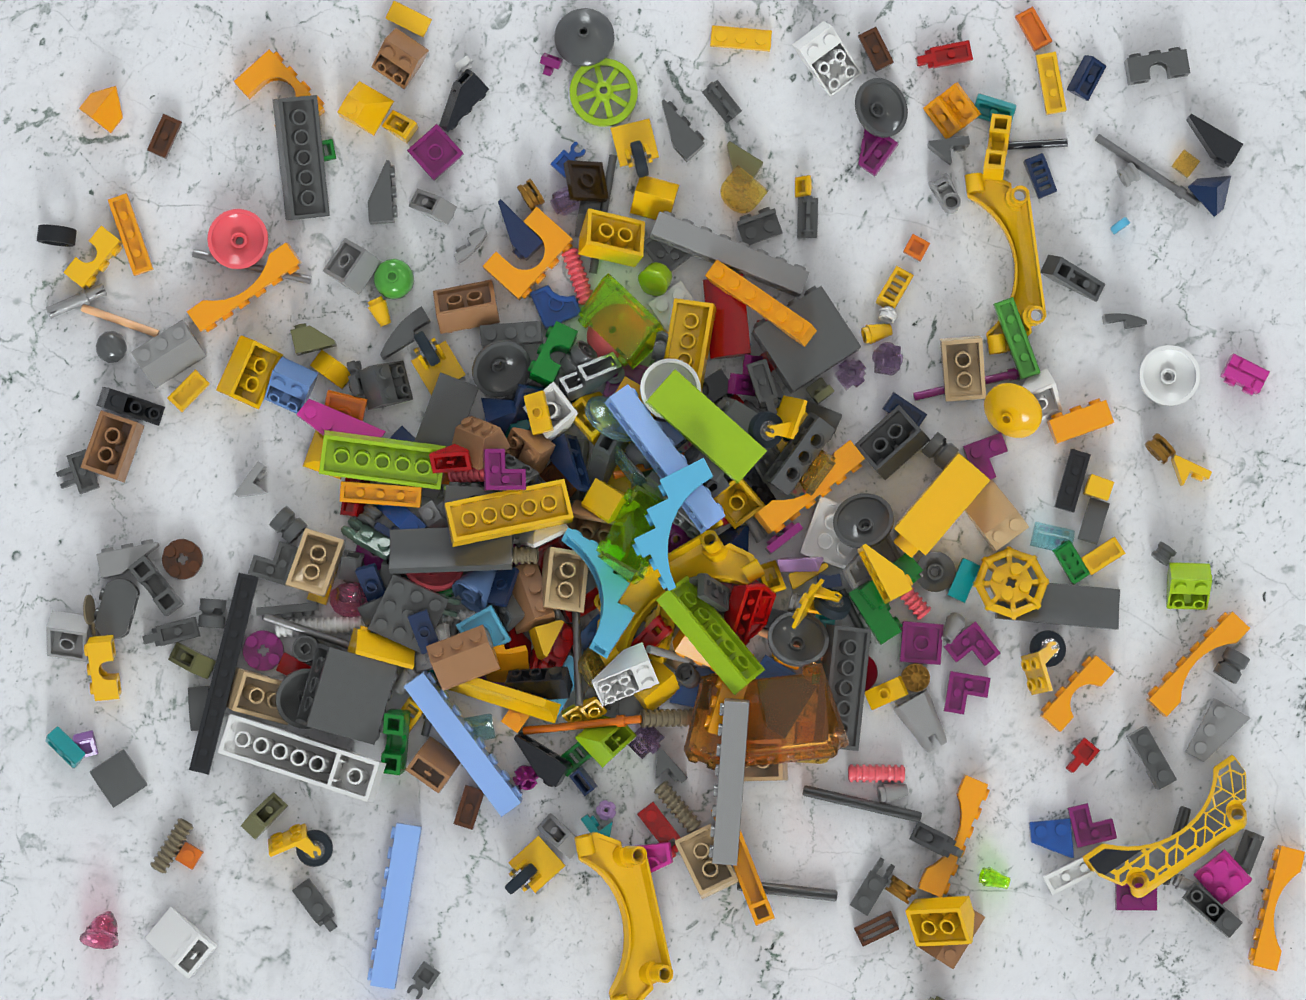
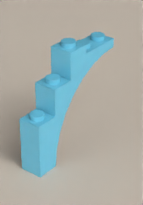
(655, 542)
(611, 588)

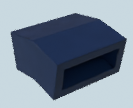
(831, 581)
(590, 782)

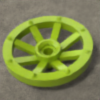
(604, 98)

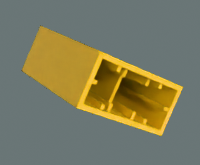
(939, 506)

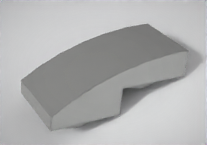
(476, 239)

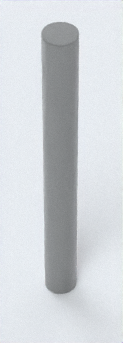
(671, 655)

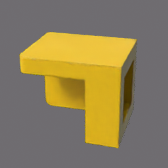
(1098, 487)

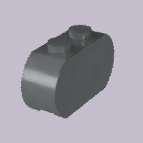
(116, 608)

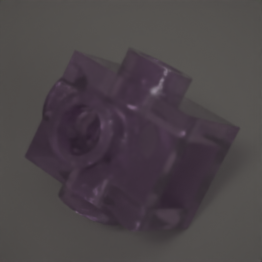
(887, 359)
(847, 380)
(646, 741)

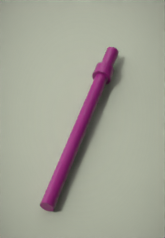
(1011, 374)

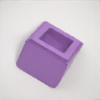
(86, 742)

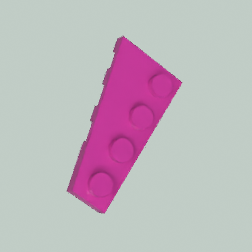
(325, 418)

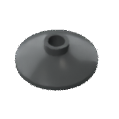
(945, 568)

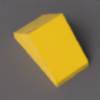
(400, 126)
(331, 369)
(772, 576)
(544, 637)

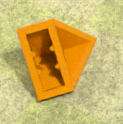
(104, 108)

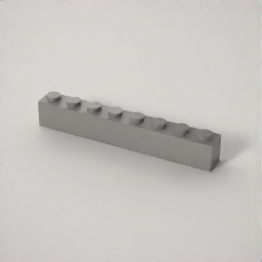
(736, 256)
(730, 781)

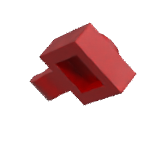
(1083, 753)

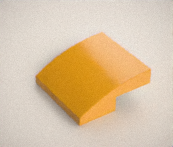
(952, 111)
(508, 660)

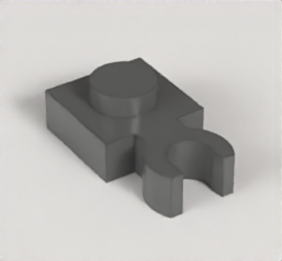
(354, 380)
(424, 977)

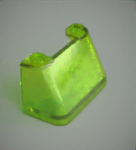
(620, 321)
(628, 525)

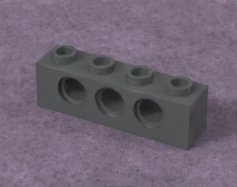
(789, 456)

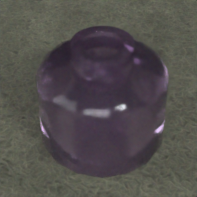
(561, 202)

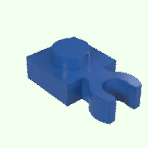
(558, 162)

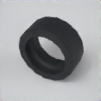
(56, 235)

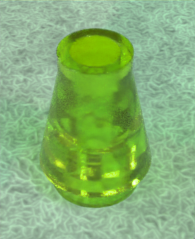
(992, 878)

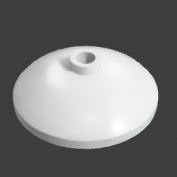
(659, 372)
(1183, 372)

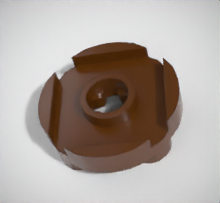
(191, 566)

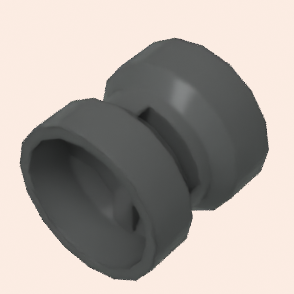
(687, 671)

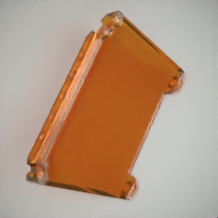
(787, 720)

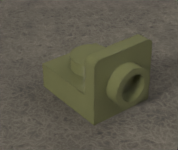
(819, 390)

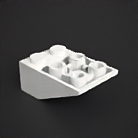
(827, 58)
(625, 675)
(180, 942)

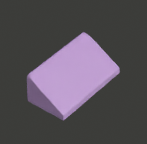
(800, 564)

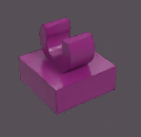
(550, 63)

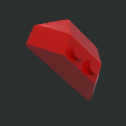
(749, 610)

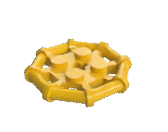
(1006, 593)

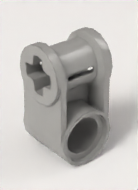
(943, 190)

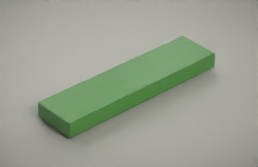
(1016, 338)

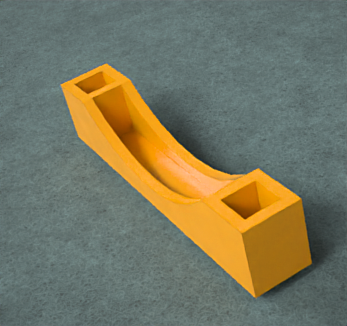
(279, 263)
(761, 302)
(779, 511)
(1168, 694)
(969, 795)
(1286, 865)
(751, 885)

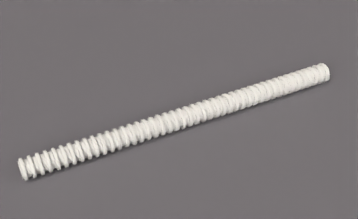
(347, 624)

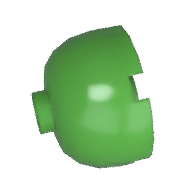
(393, 279)

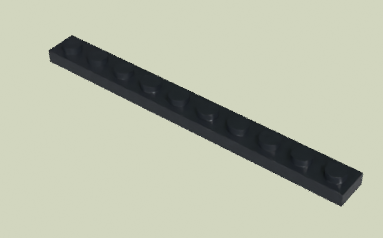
(223, 673)

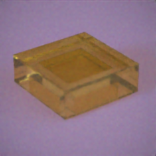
(1185, 163)

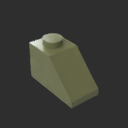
(744, 159)
(308, 339)
(192, 660)
(264, 815)

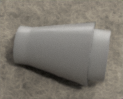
(953, 626)
(891, 792)

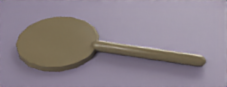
(88, 612)

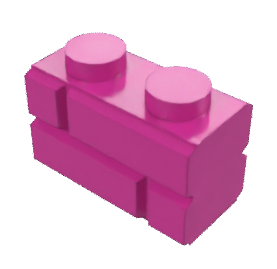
(1244, 374)

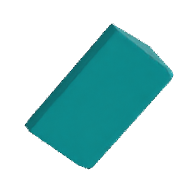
(989, 105)
(963, 580)
(65, 747)

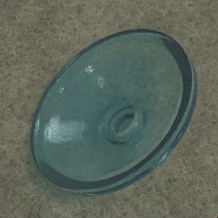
(604, 420)

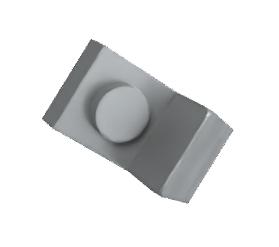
(248, 486)

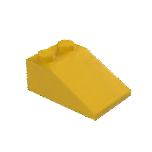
(887, 577)

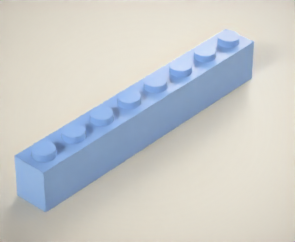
(661, 453)
(463, 742)
(395, 906)

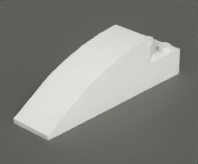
(302, 758)

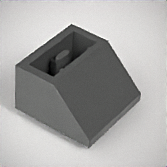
(385, 384)

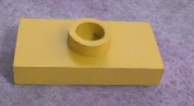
(188, 390)
(538, 413)
(1103, 555)
(886, 692)

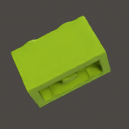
(1188, 585)
(605, 742)

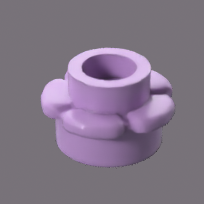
(611, 810)

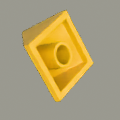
(653, 197)
(603, 500)
(739, 502)
(658, 694)

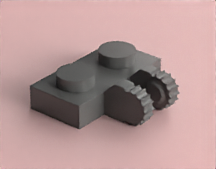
(83, 478)

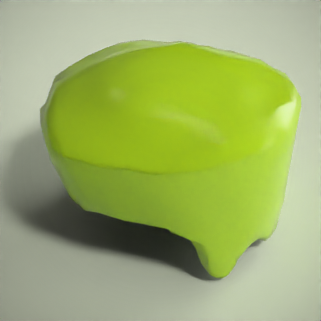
(655, 279)

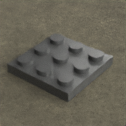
(400, 600)

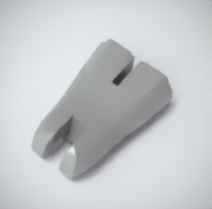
(921, 719)

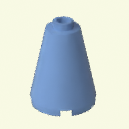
(474, 589)

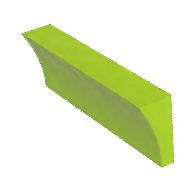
(706, 426)
(379, 459)
(711, 636)

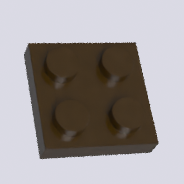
(586, 181)

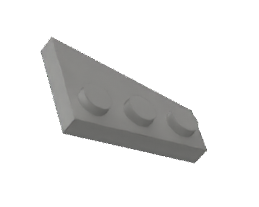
(856, 572)
(1215, 729)

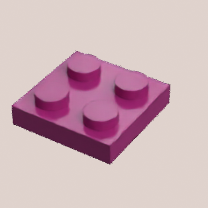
(1222, 876)

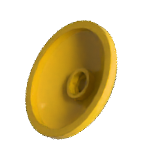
(1017, 404)

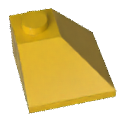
(365, 107)

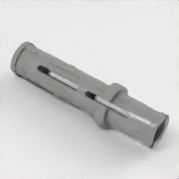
(82, 298)

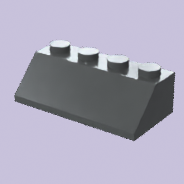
(739, 414)

